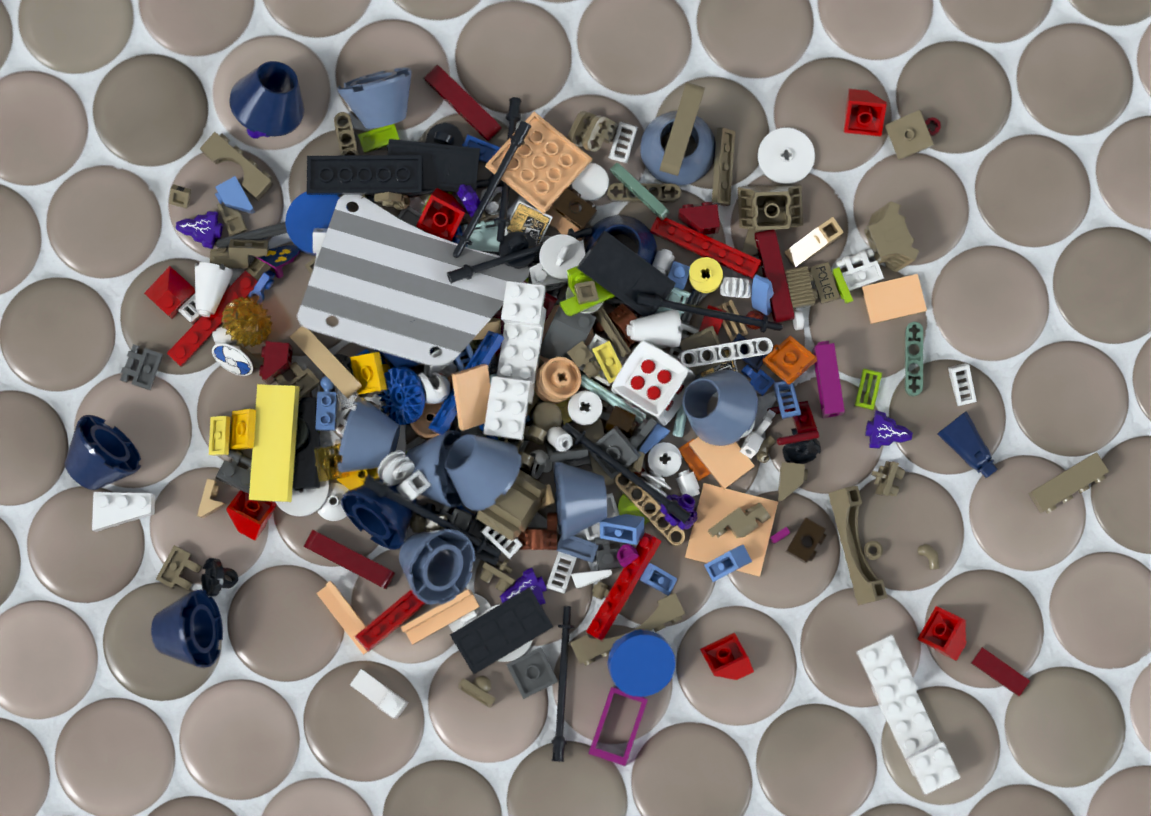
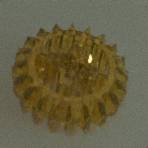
(245, 327)

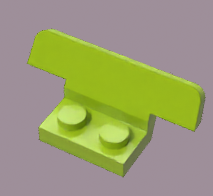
(571, 306)

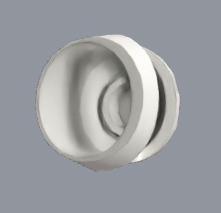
(435, 387)

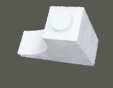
(379, 694)

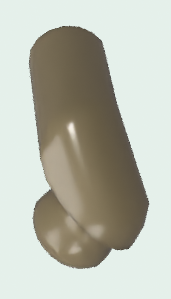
(931, 554)

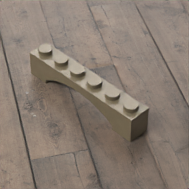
(845, 509)
(668, 610)

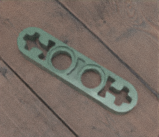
(639, 191)
(916, 359)

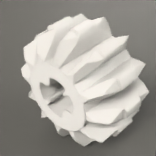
(736, 287)

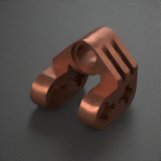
(621, 318)
(541, 538)

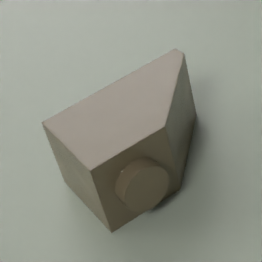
(790, 479)

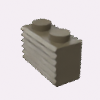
(800, 287)

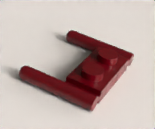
(804, 424)

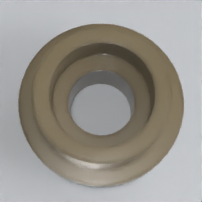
(877, 545)

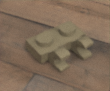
(305, 380)
(174, 567)

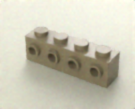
(1069, 482)

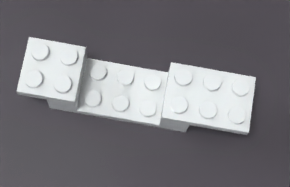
(518, 360)
(906, 715)

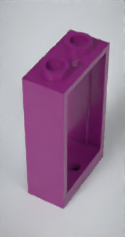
(828, 380)
(607, 755)

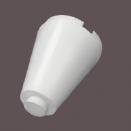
(210, 286)
(657, 329)

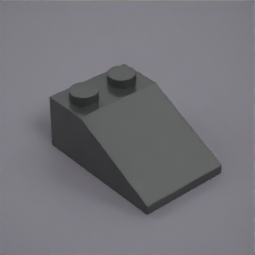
(565, 334)

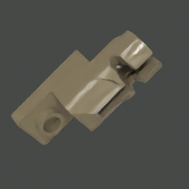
(239, 253)
(741, 523)

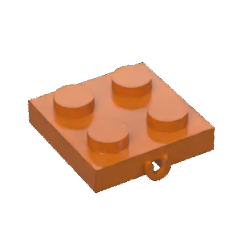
(789, 360)

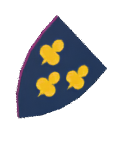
(279, 257)

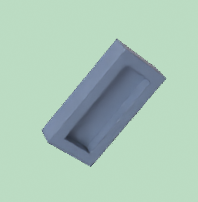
(578, 548)

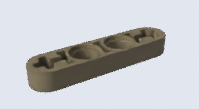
(620, 186)

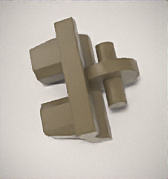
(885, 478)
(489, 571)

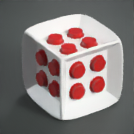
(653, 382)

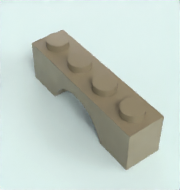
(219, 150)

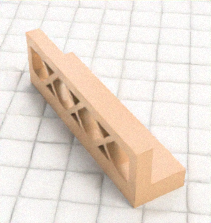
(342, 612)
(440, 617)

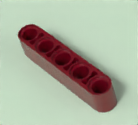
(462, 103)
(773, 269)
(349, 559)

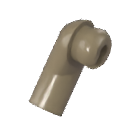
(762, 454)

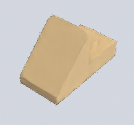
(207, 503)

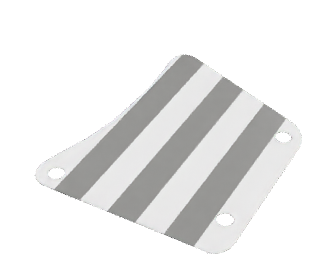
(386, 274)

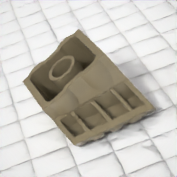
(770, 207)
(890, 238)
(516, 508)

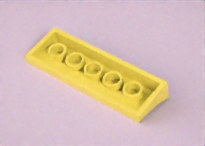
(274, 443)

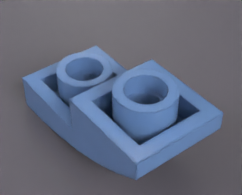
(761, 294)

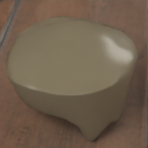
(546, 416)

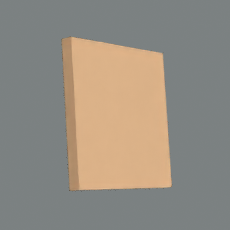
(542, 165)
(712, 508)

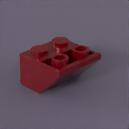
(701, 218)
(276, 360)

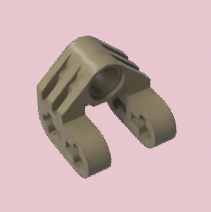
(597, 129)
(535, 435)

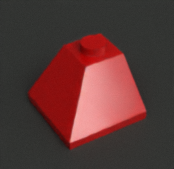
(864, 113)
(441, 215)
(170, 292)
(250, 515)
(944, 633)
(727, 658)

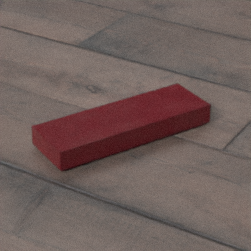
(1000, 671)

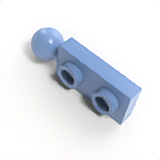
(326, 407)

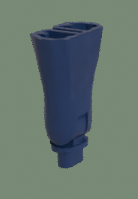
(968, 444)

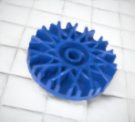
(403, 395)

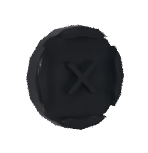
(445, 134)
(514, 242)
(802, 451)
(214, 577)

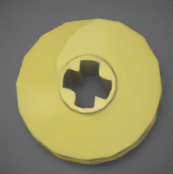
(705, 265)

